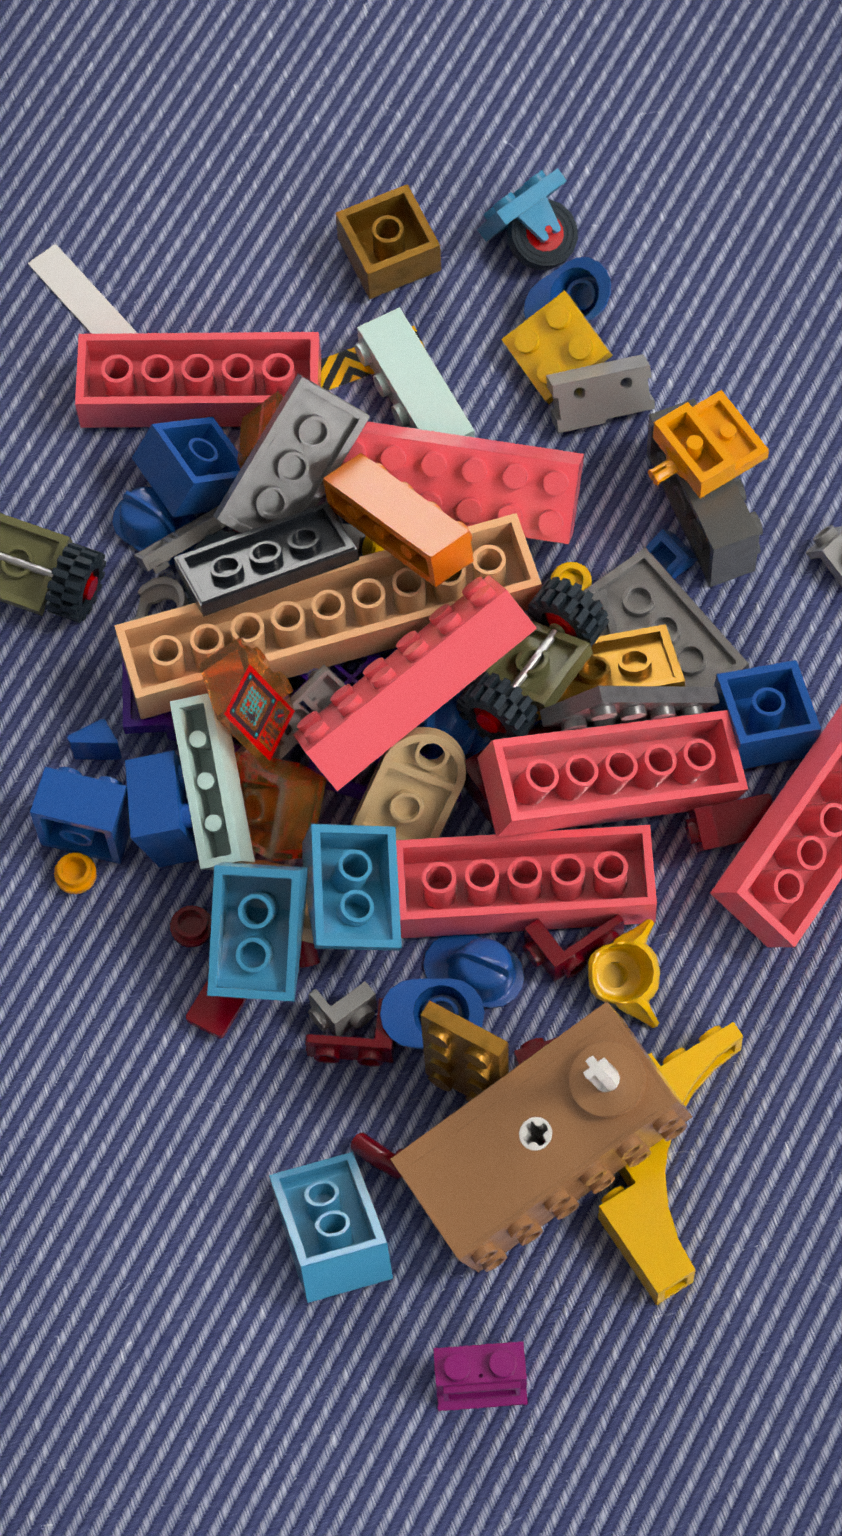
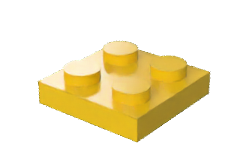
(554, 342)

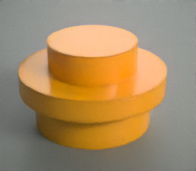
(75, 873)

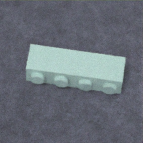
(409, 376)
(211, 784)

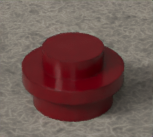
(191, 926)

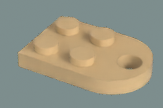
(414, 790)

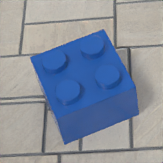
(188, 464)
(768, 712)
(160, 809)
(82, 814)

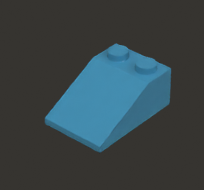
(352, 887)
(256, 930)
(331, 1227)

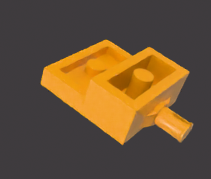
(706, 444)

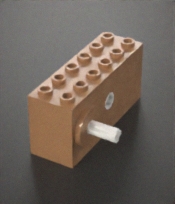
(486, 1165)

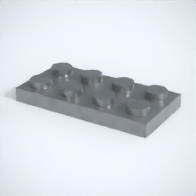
(291, 458)
(648, 596)
(627, 704)

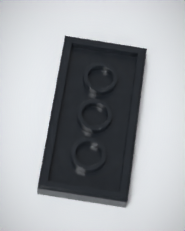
(266, 559)

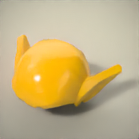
(627, 973)

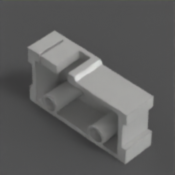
(600, 392)

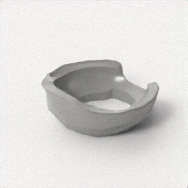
(157, 591)

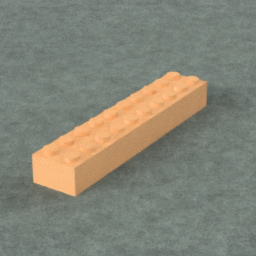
(317, 620)

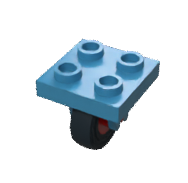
(538, 229)

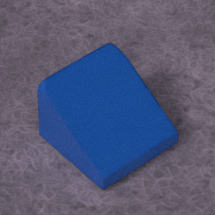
(671, 553)
(94, 742)

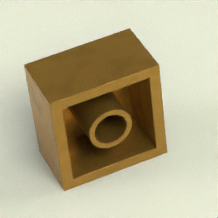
(388, 241)

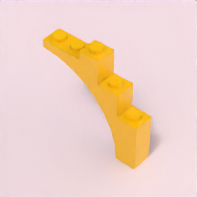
(640, 1215)

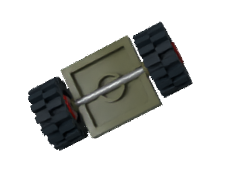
(47, 571)
(540, 667)

